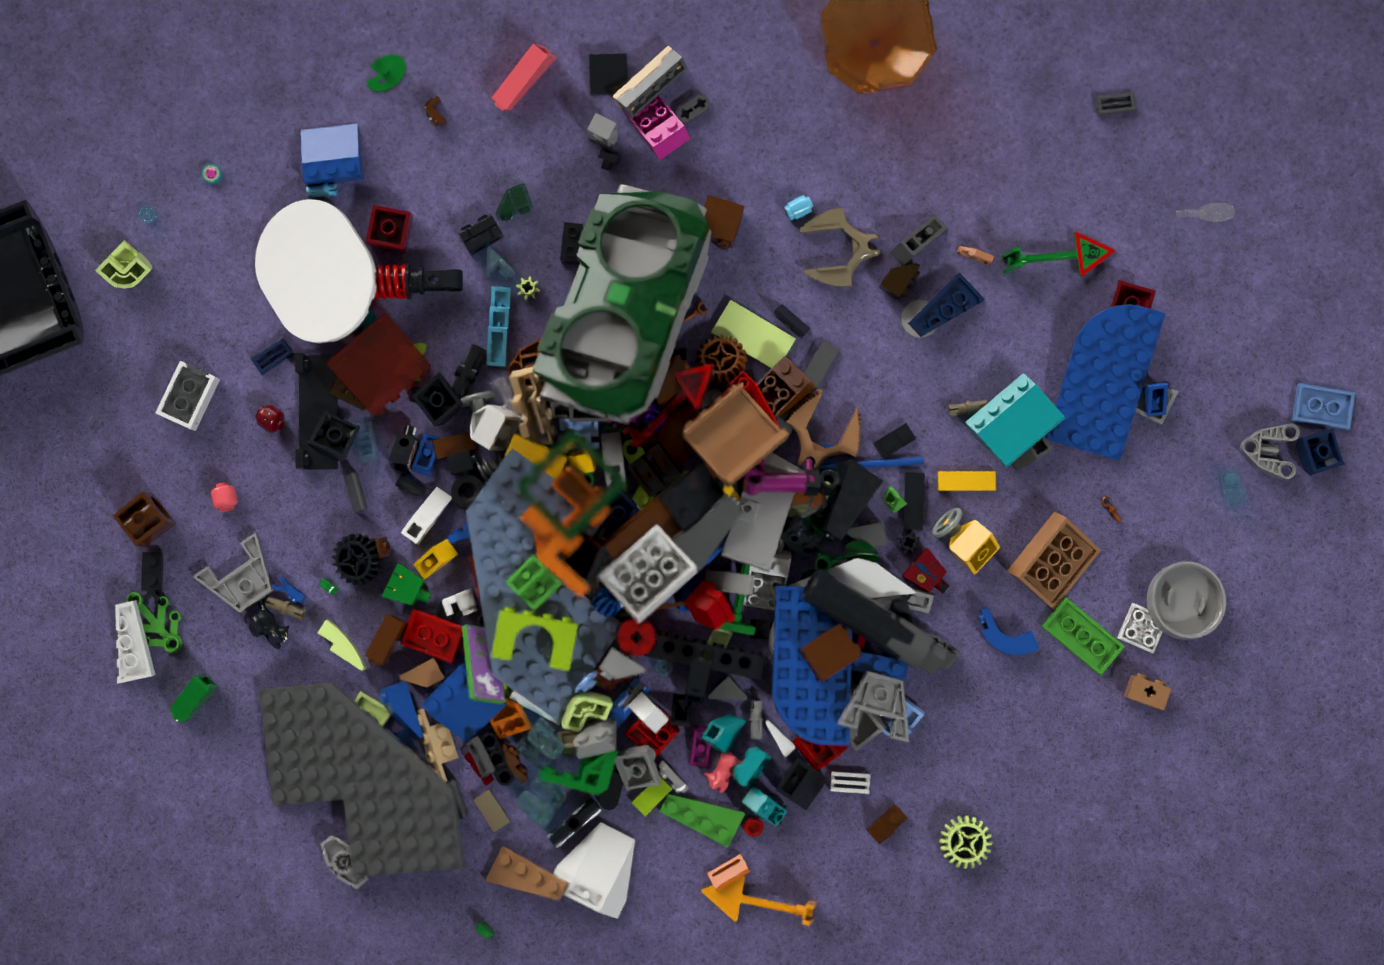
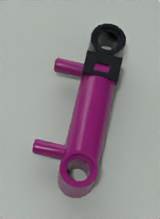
(809, 482)

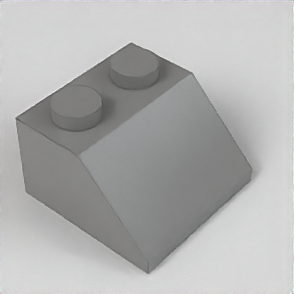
(619, 666)

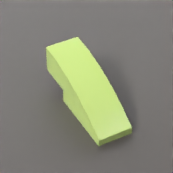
(342, 644)

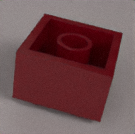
(389, 229)

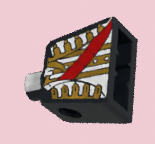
(402, 457)

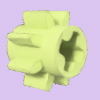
(531, 292)

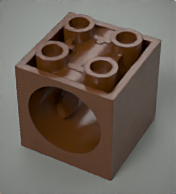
(723, 220)
(671, 386)
(144, 519)

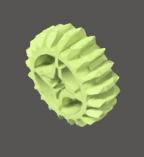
(958, 846)

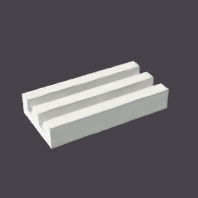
(848, 782)

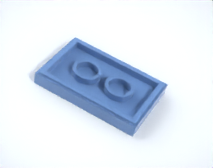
(1323, 406)

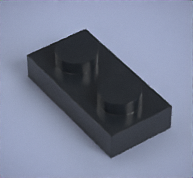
(894, 440)

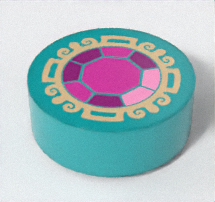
(211, 174)

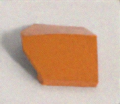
(510, 720)

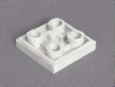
(1140, 629)

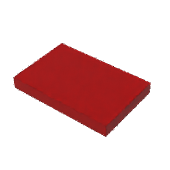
(433, 636)

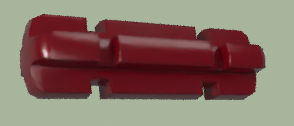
(487, 780)

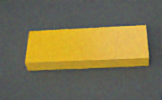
(967, 481)

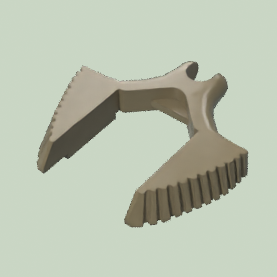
(835, 221)

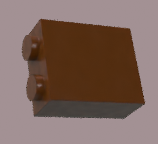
(385, 640)
(830, 652)

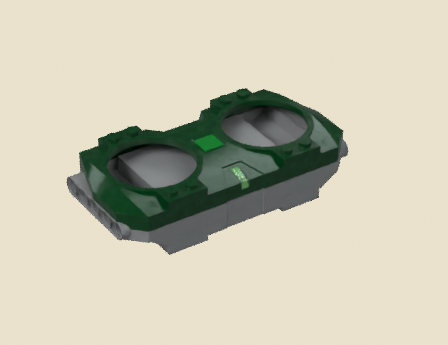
(626, 303)

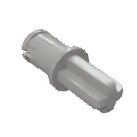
(756, 720)

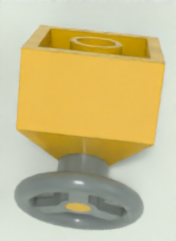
(968, 542)

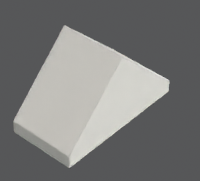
(648, 712)

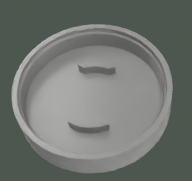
(1186, 600)

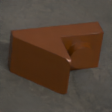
(886, 824)

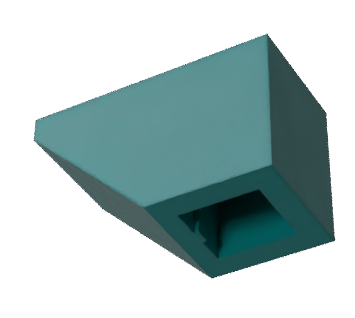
(723, 732)
(764, 806)

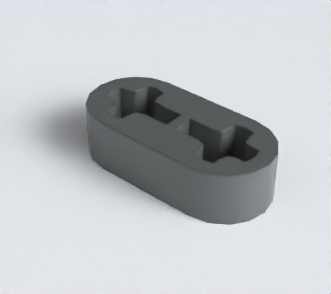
(695, 112)

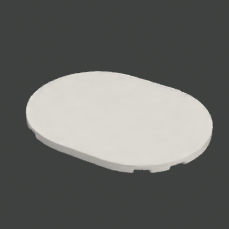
(315, 271)

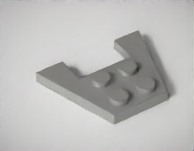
(246, 583)
(880, 697)

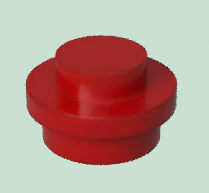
(753, 826)

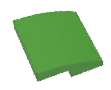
(533, 582)

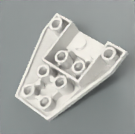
(599, 870)

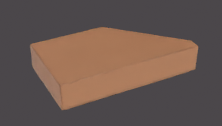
(976, 255)

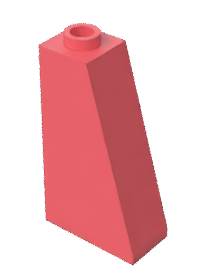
(523, 76)

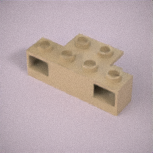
(532, 407)

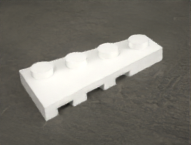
(133, 651)

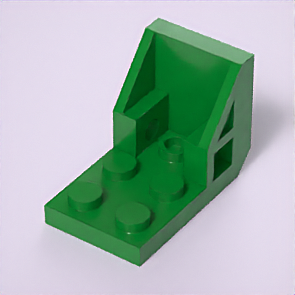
(598, 766)

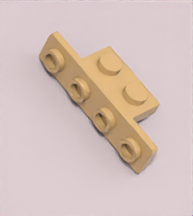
(437, 744)

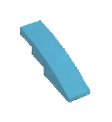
(498, 326)

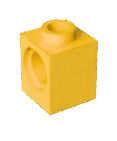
(581, 461)

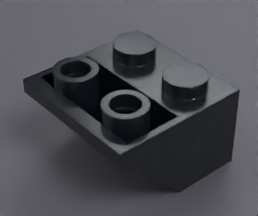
(801, 783)

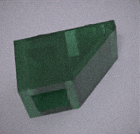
(514, 201)

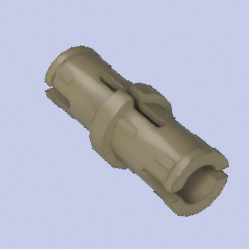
(966, 408)
(285, 607)

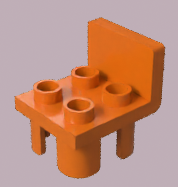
(549, 541)

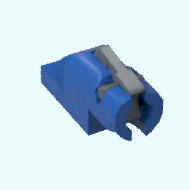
(620, 708)

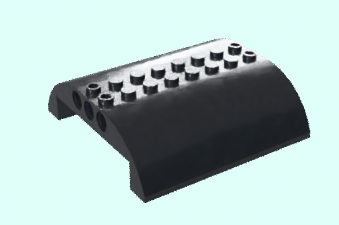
(35, 296)

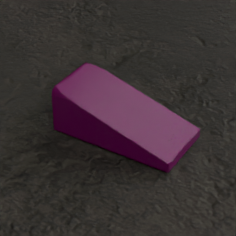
(699, 747)

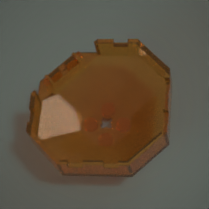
(903, 37)

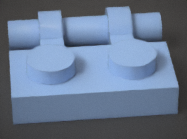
(584, 429)

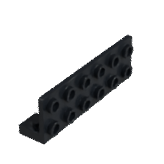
(314, 385)

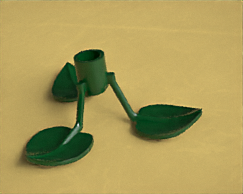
(854, 550)

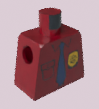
(926, 572)

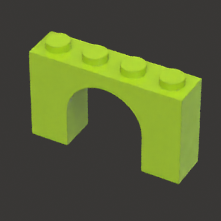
(511, 622)

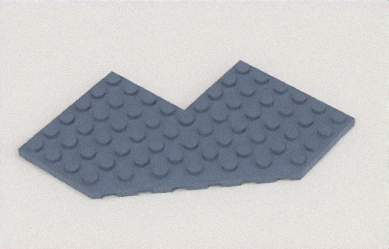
(499, 549)

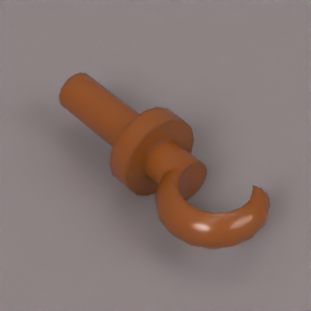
(1111, 509)

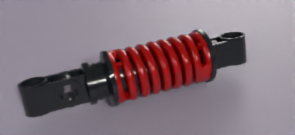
(404, 281)

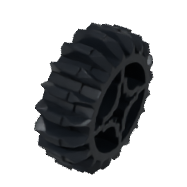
(355, 544)

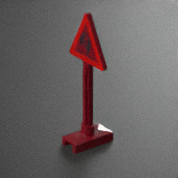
(693, 384)

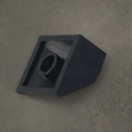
(438, 400)

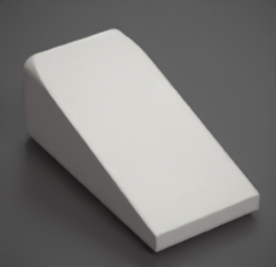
(783, 742)

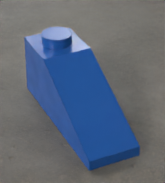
(400, 706)

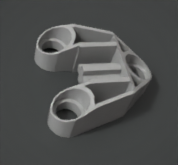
(1269, 466)

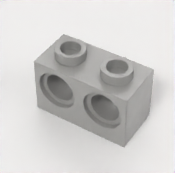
(603, 131)

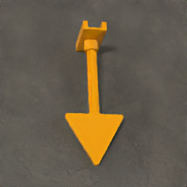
(731, 897)

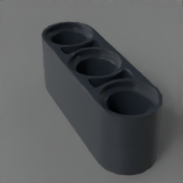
(497, 748)

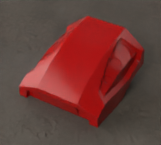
(643, 735)

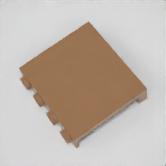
(733, 435)

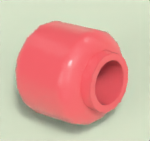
(224, 497)

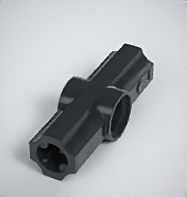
(468, 370)
(565, 831)

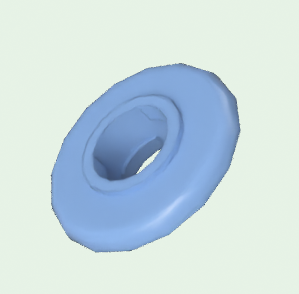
(587, 683)

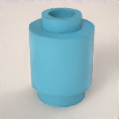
(798, 207)

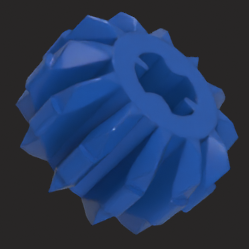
(606, 602)

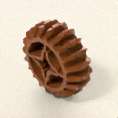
(735, 361)

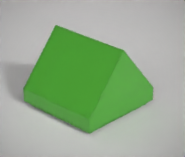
(894, 500)

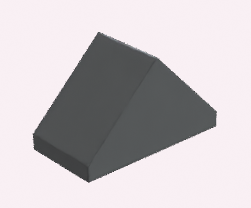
(727, 691)

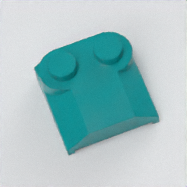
(751, 767)

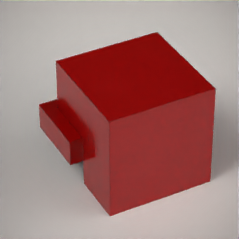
(709, 606)

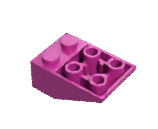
(660, 128)

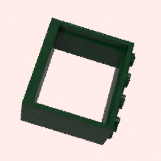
(552, 456)

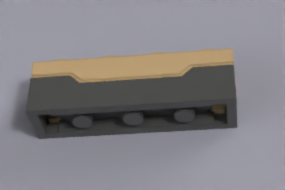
(650, 82)

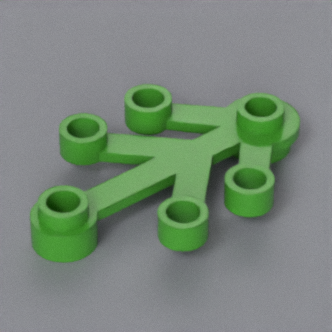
(158, 624)

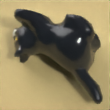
(265, 625)

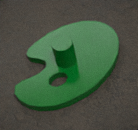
(389, 68)

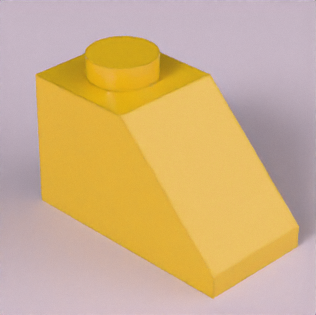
(435, 559)

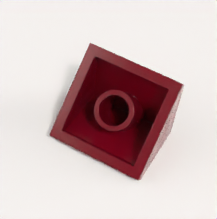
(1132, 294)

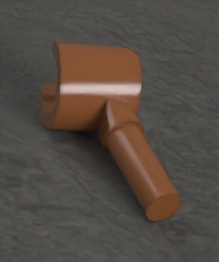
(696, 312)

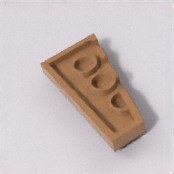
(524, 875)

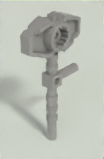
(337, 856)

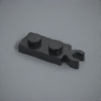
(152, 575)

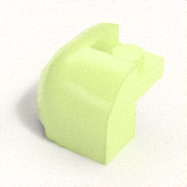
(124, 267)
(584, 708)

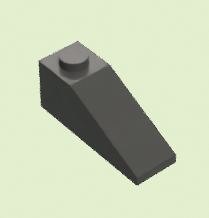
(918, 240)

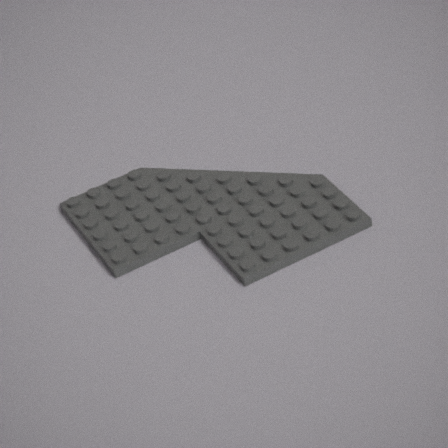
(394, 804)

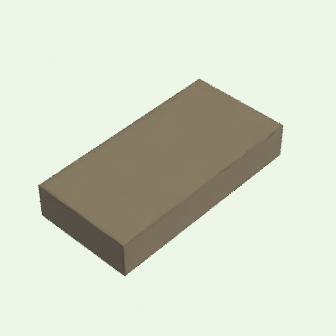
(491, 810)

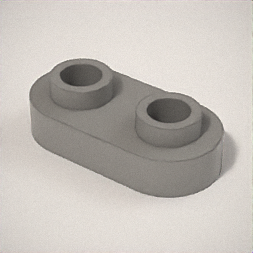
(666, 771)

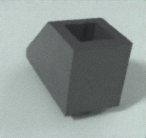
(1034, 453)
(871, 533)

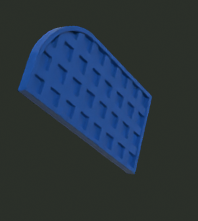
(1106, 379)
(800, 700)

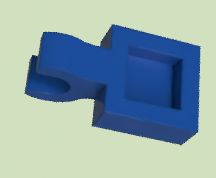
(293, 593)

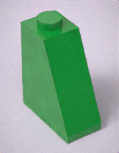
(192, 698)

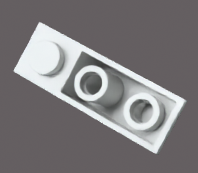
(426, 516)

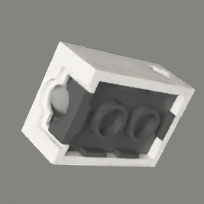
(187, 396)

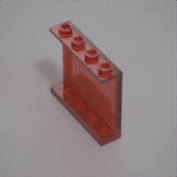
(379, 364)

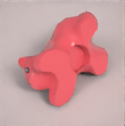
(724, 770)

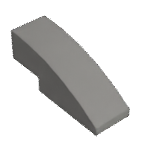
(731, 582)

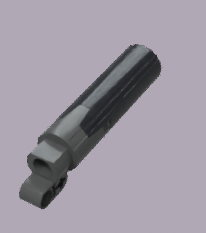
(878, 623)

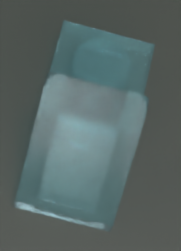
(494, 262)
(1231, 488)

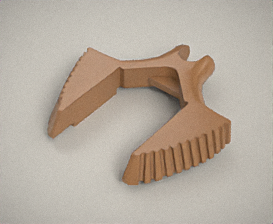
(798, 420)

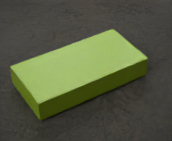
(651, 796)

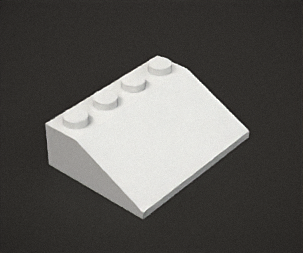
(648, 574)

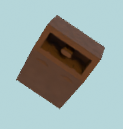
(784, 386)

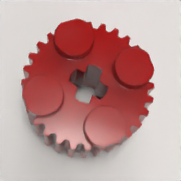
(627, 643)

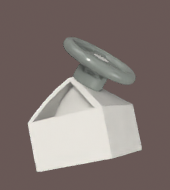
(490, 423)

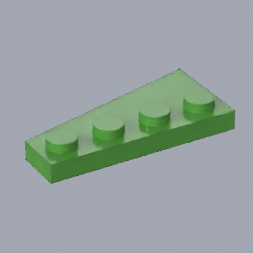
(708, 819)

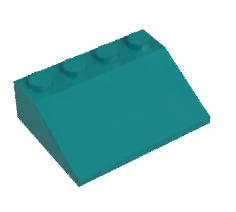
(1014, 420)

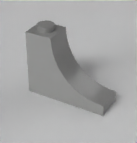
(613, 455)

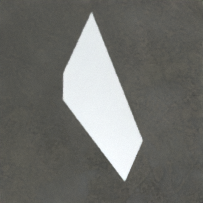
(866, 578)

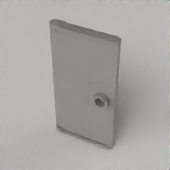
(759, 526)

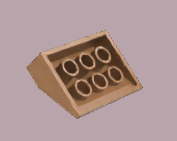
(1054, 560)

